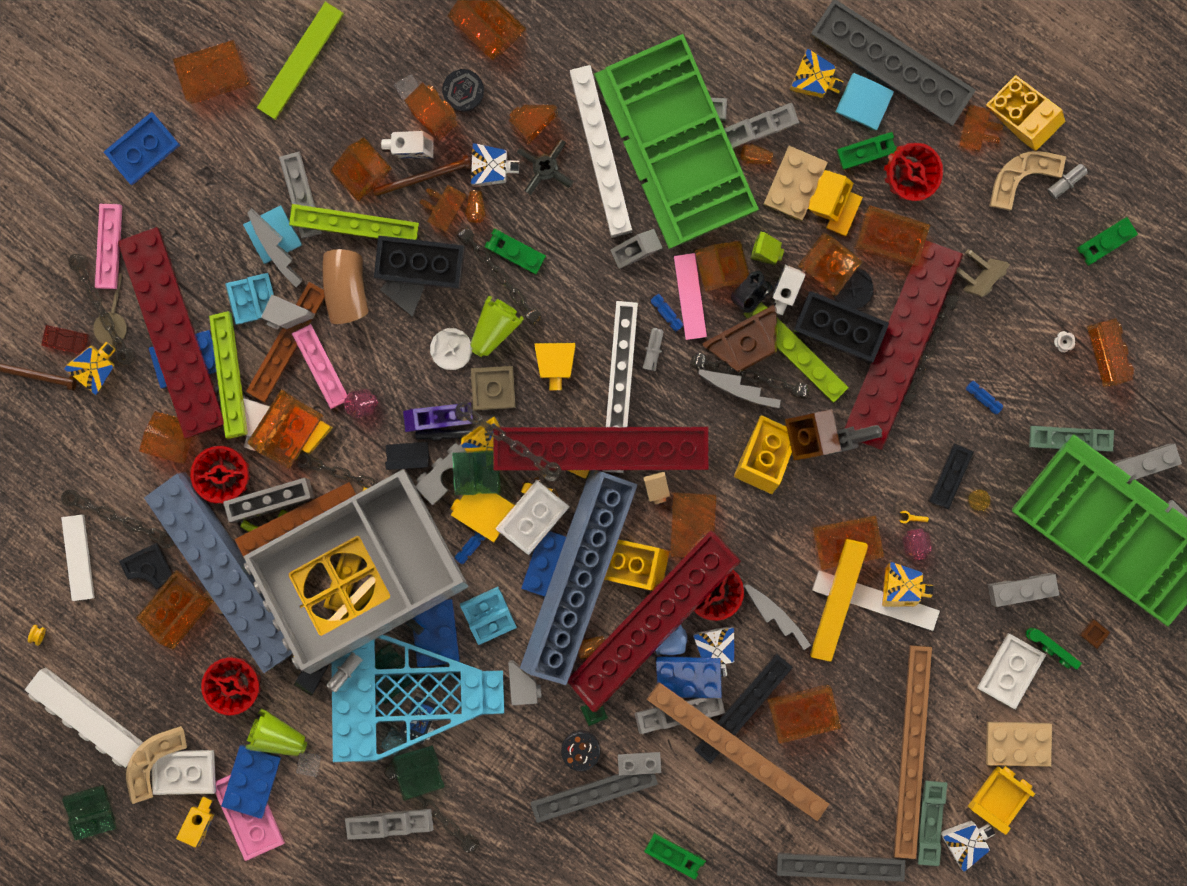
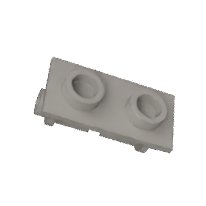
(639, 763)

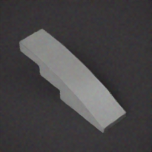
(761, 125)
(270, 238)
(731, 385)
(770, 611)
(656, 719)
(389, 824)

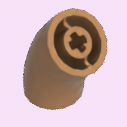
(344, 286)

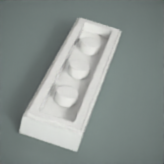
(78, 557)

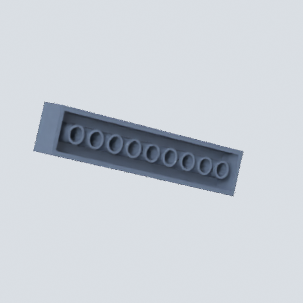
(218, 567)
(578, 577)

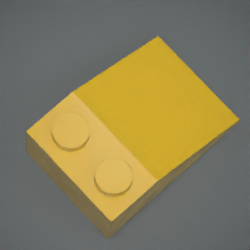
(765, 456)
(637, 565)

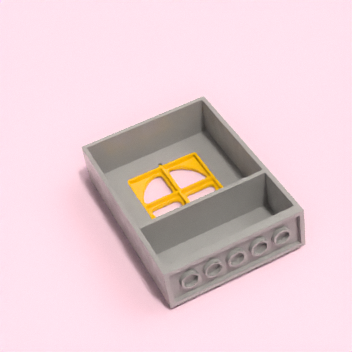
(402, 552)

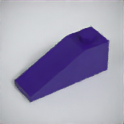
(432, 418)

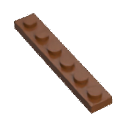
(284, 347)
(292, 519)

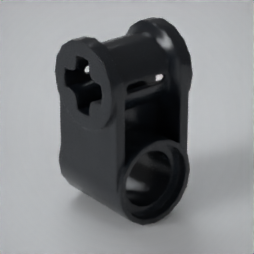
(750, 293)
(309, 682)

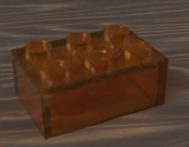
(211, 72)
(431, 111)
(891, 236)
(690, 521)
(831, 537)
(804, 713)

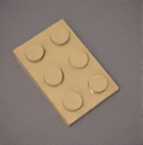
(795, 183)
(1018, 744)

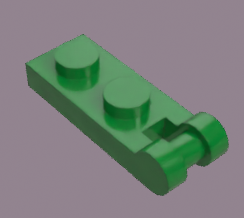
(866, 151)
(1108, 240)
(516, 252)
(1052, 648)
(674, 855)

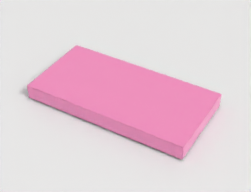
(251, 833)

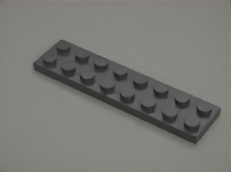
(892, 62)

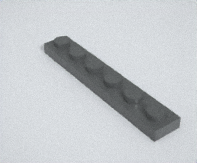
(590, 794)
(840, 867)

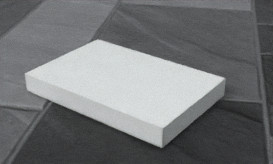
(532, 517)
(1011, 671)
(184, 773)

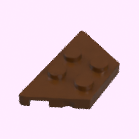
(747, 341)

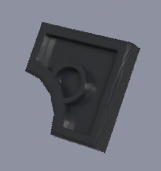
(148, 565)

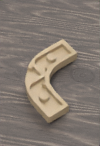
(1020, 166)
(145, 756)

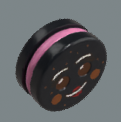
(580, 750)

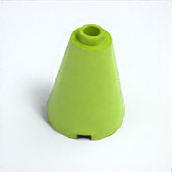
(494, 326)
(275, 736)

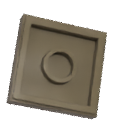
(493, 388)

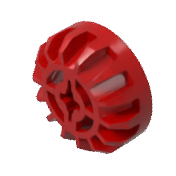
(926, 171)
(201, 476)
(731, 603)
(214, 678)

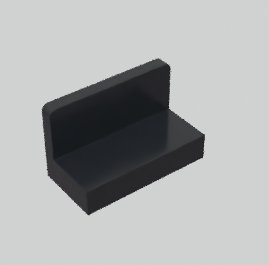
(407, 455)

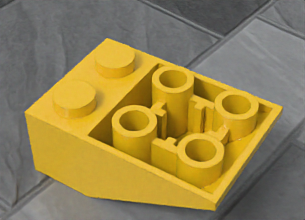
(1026, 112)

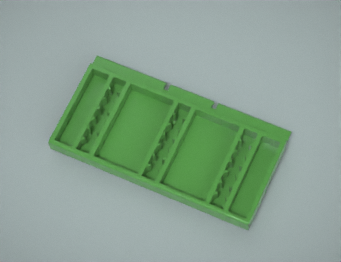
(676, 141)
(1111, 527)

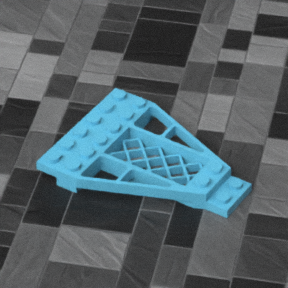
(356, 706)

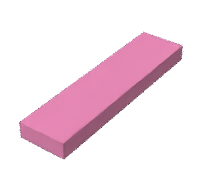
(107, 246)
(690, 296)
(320, 366)

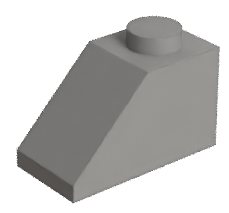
(636, 248)
(284, 314)
(523, 686)

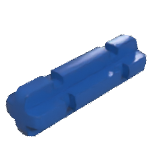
(666, 312)
(984, 397)
(469, 548)

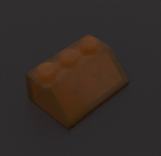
(487, 25)
(1110, 352)
(285, 429)
(174, 610)

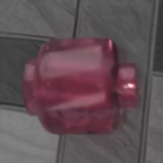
(360, 403)
(917, 544)

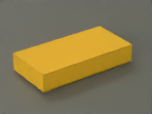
(847, 215)

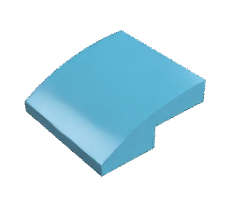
(864, 101)
(279, 221)
(249, 297)
(488, 615)

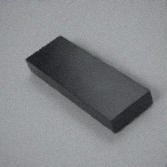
(951, 476)

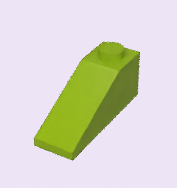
(767, 249)

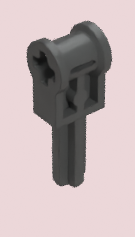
(850, 438)

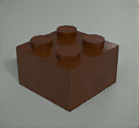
(813, 435)

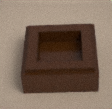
(1094, 633)

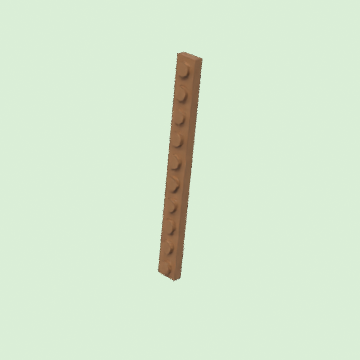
(737, 751)
(912, 751)

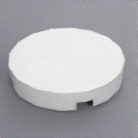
(451, 349)

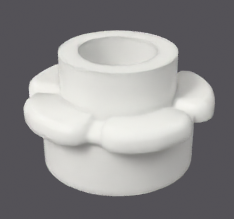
(1069, 337)

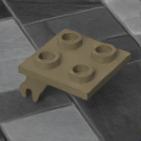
(982, 284)

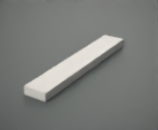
(872, 600)

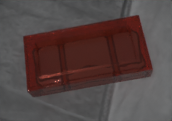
(64, 339)

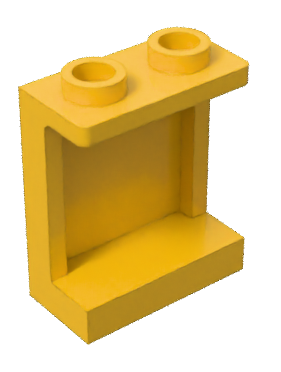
(482, 512)
(1001, 798)

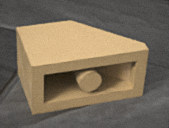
(656, 487)

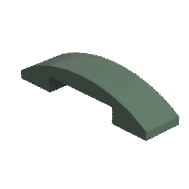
(1056, 437)
(931, 823)

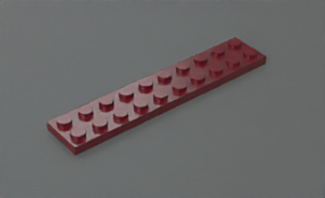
(171, 332)
(904, 341)
(605, 448)
(653, 621)

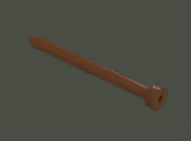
(465, 162)
(70, 382)

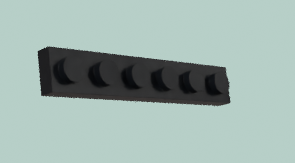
(748, 702)

